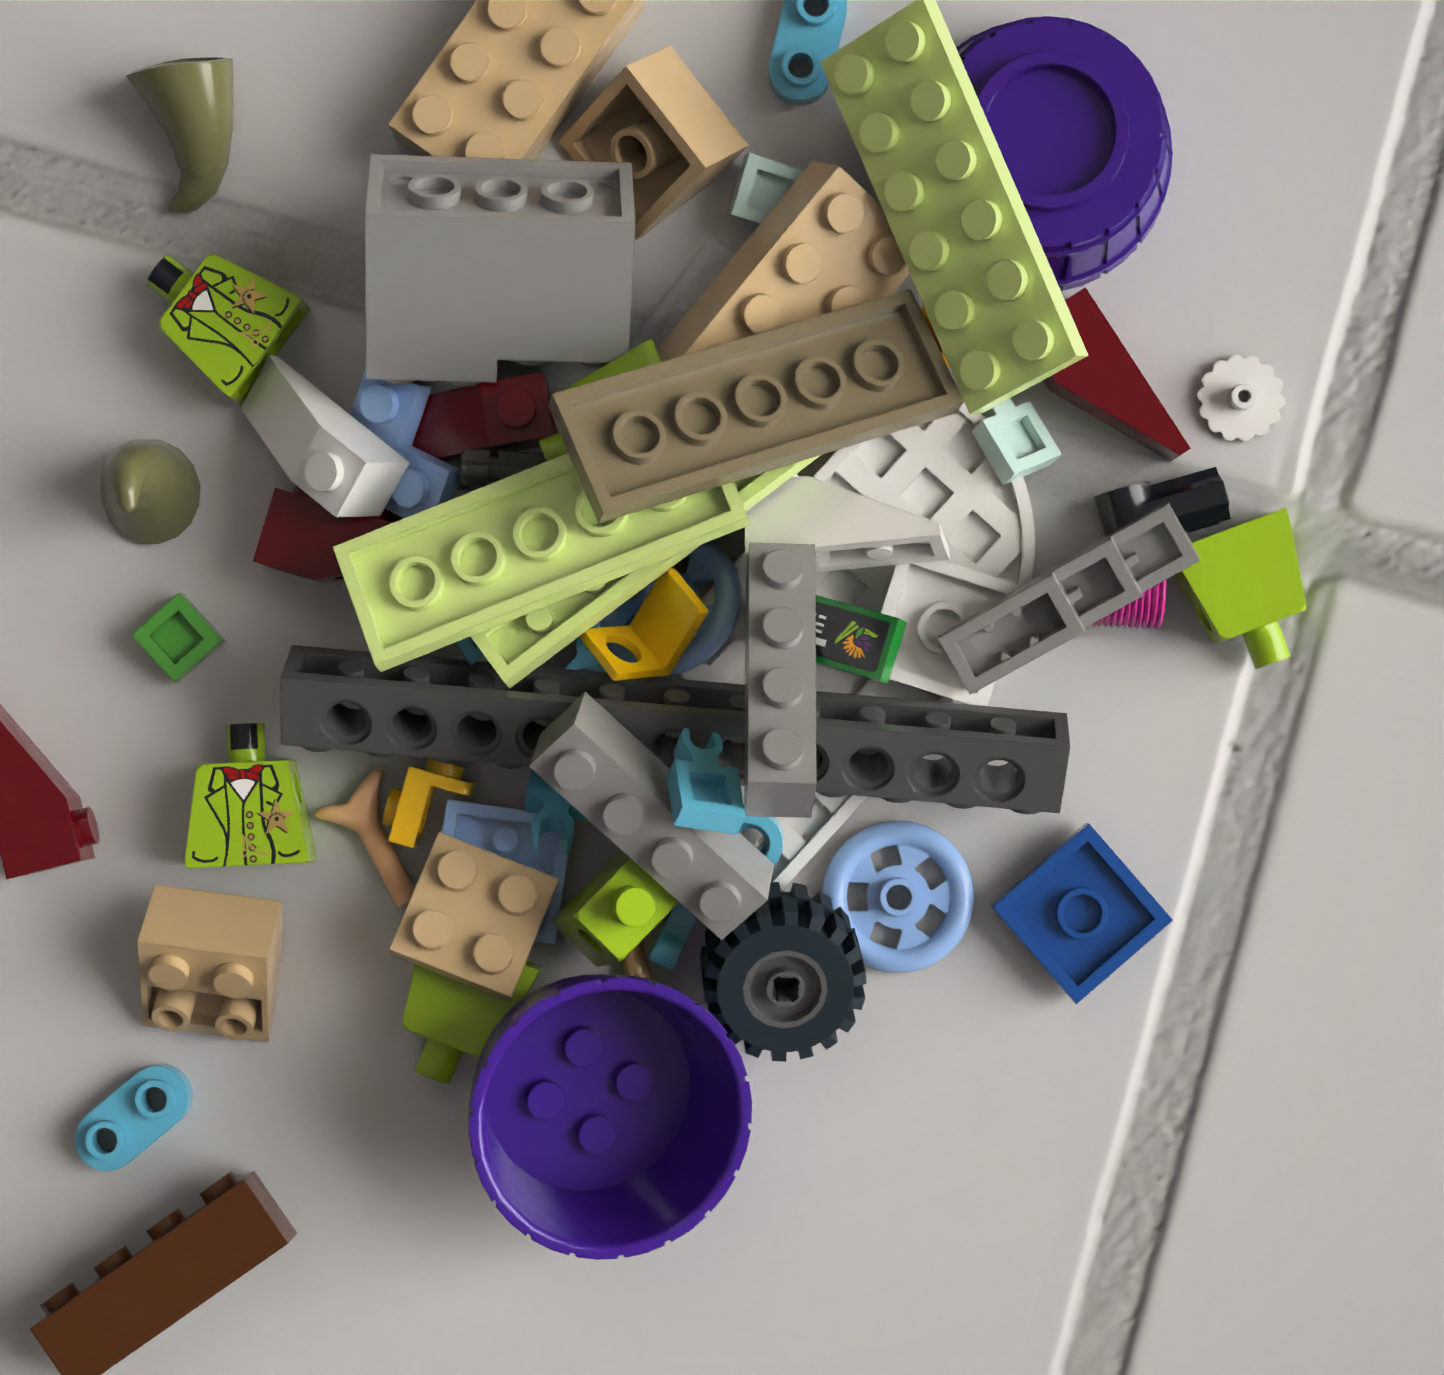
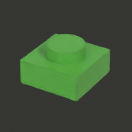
(178, 637)

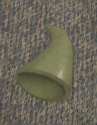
(196, 110)
(149, 491)

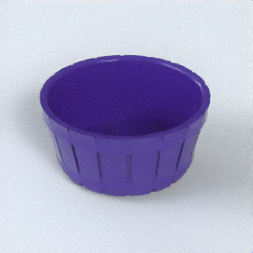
(1077, 137)
(608, 1115)

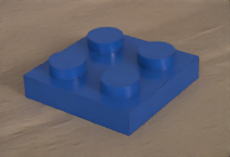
(1081, 913)

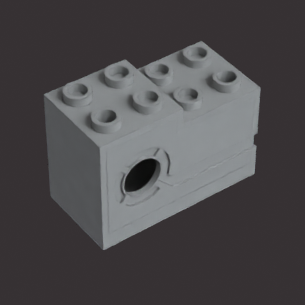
(495, 265)

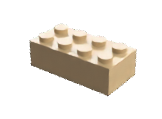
(511, 76)
(807, 258)

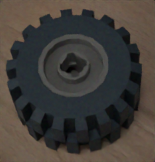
(785, 975)

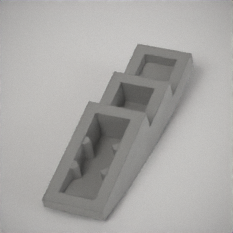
(1068, 598)

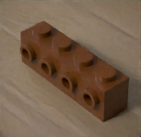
(165, 1279)

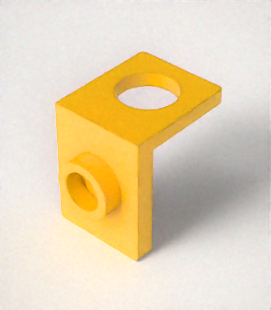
(656, 633)

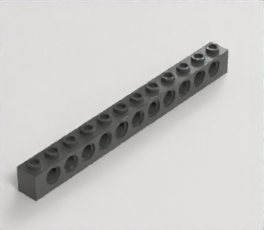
(452, 689)

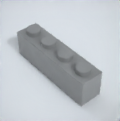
(780, 681)
(627, 798)

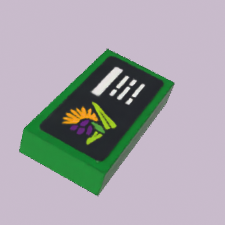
(857, 639)

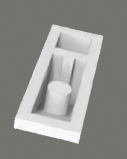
(322, 444)
(844, 527)

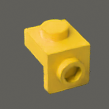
(409, 807)

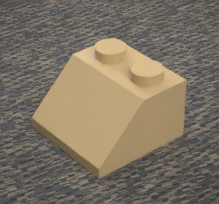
(664, 127)

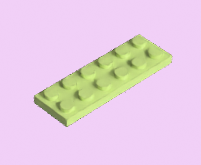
(953, 207)
(509, 555)

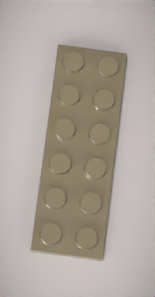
(753, 405)

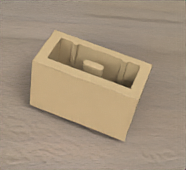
(210, 962)

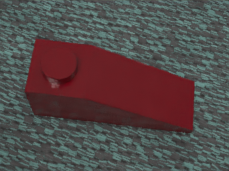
(1112, 386)
(487, 416)
(38, 809)

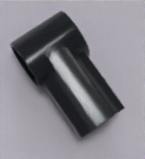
(1195, 498)

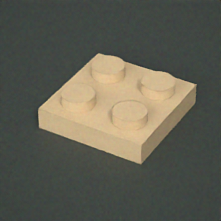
(473, 916)

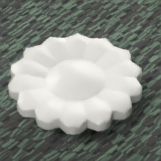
(1240, 398)

